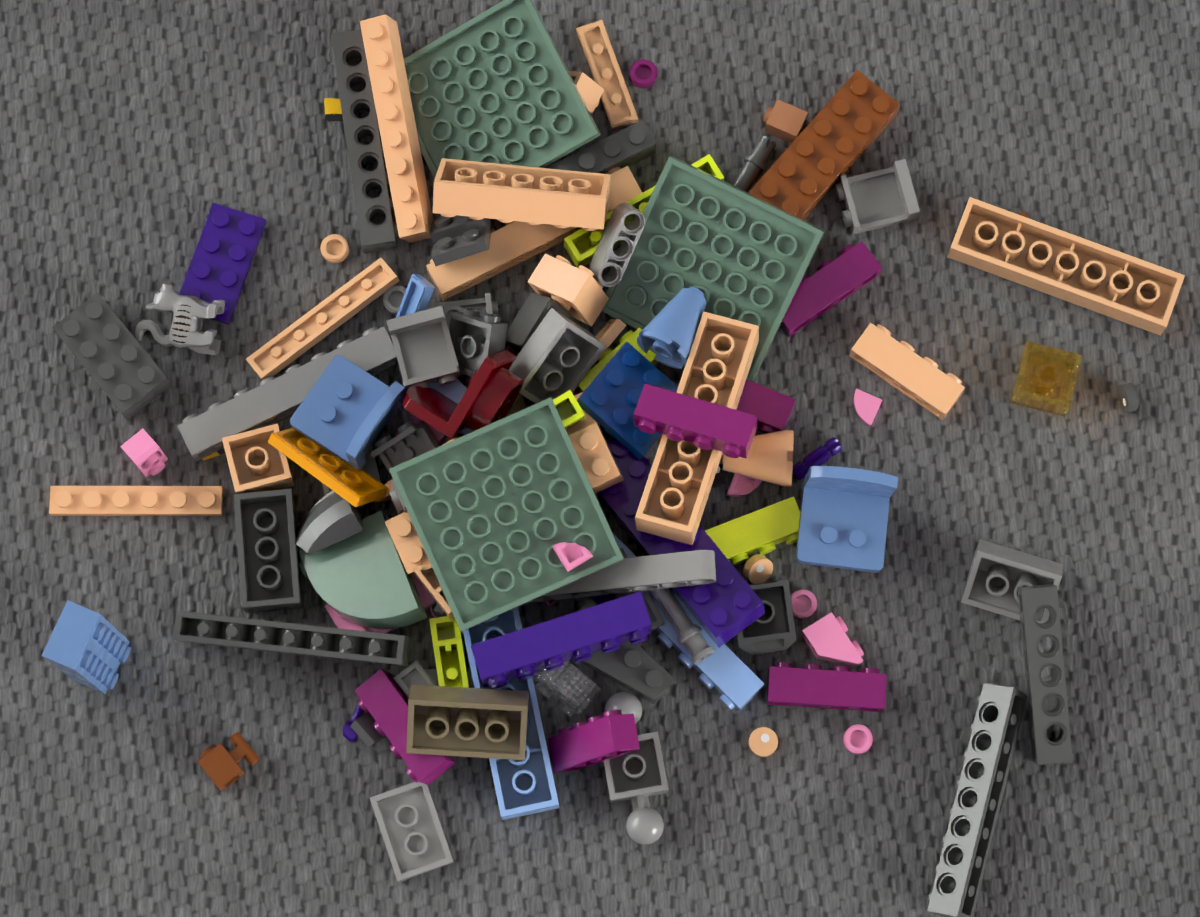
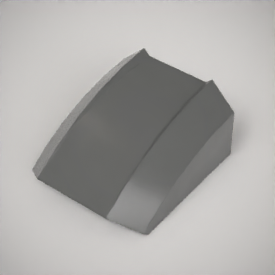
(328, 523)
(776, 627)

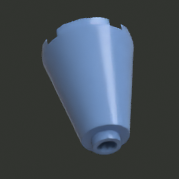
(674, 328)

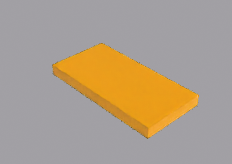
(349, 483)

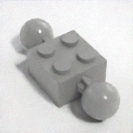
(637, 776)

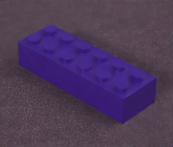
(562, 640)

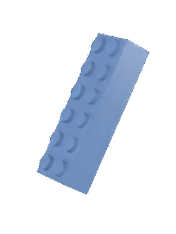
(87, 648)

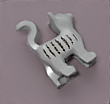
(186, 323)

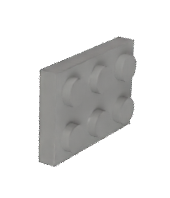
(411, 830)

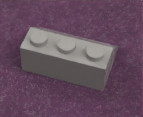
(998, 573)

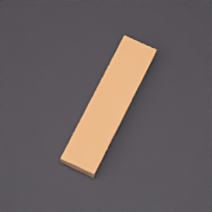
(607, 74)

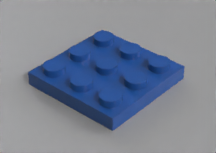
(615, 394)

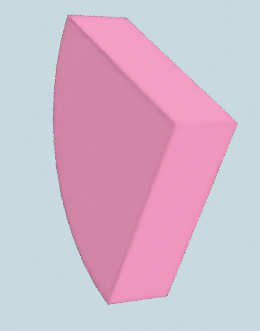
(866, 406)
(742, 485)
(571, 554)

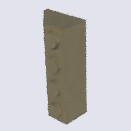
(467, 722)

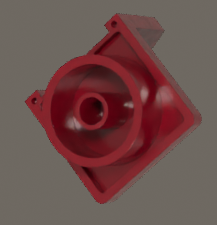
(486, 400)

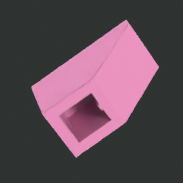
(145, 453)
(830, 643)

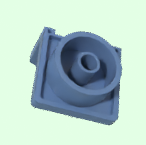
(347, 410)
(844, 518)

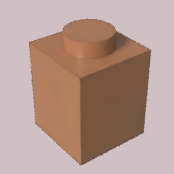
(784, 121)

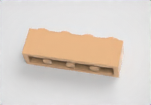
(906, 370)

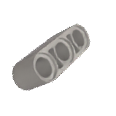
(615, 231)

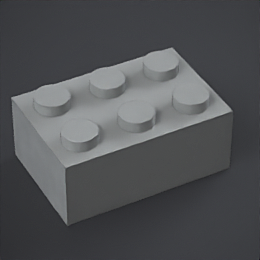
(555, 357)

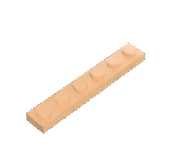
(322, 319)
(136, 501)

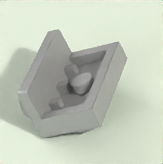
(408, 444)

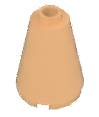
(767, 460)

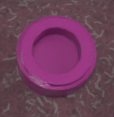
(643, 73)

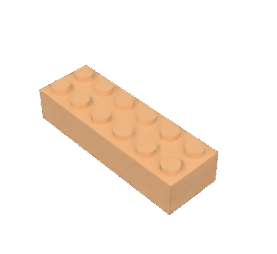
(521, 194)

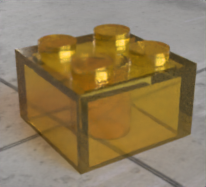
(1045, 378)

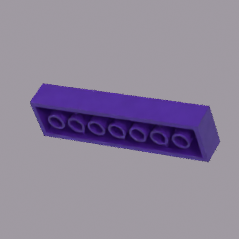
(719, 607)

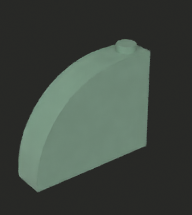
(365, 578)

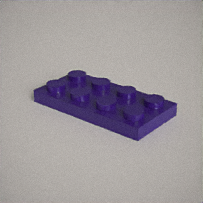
(223, 258)

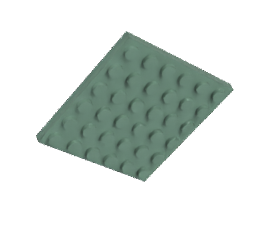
(497, 93)
(721, 242)
(498, 506)

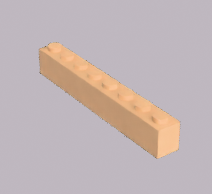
(397, 128)
(518, 243)

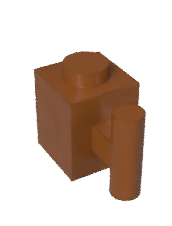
(223, 765)

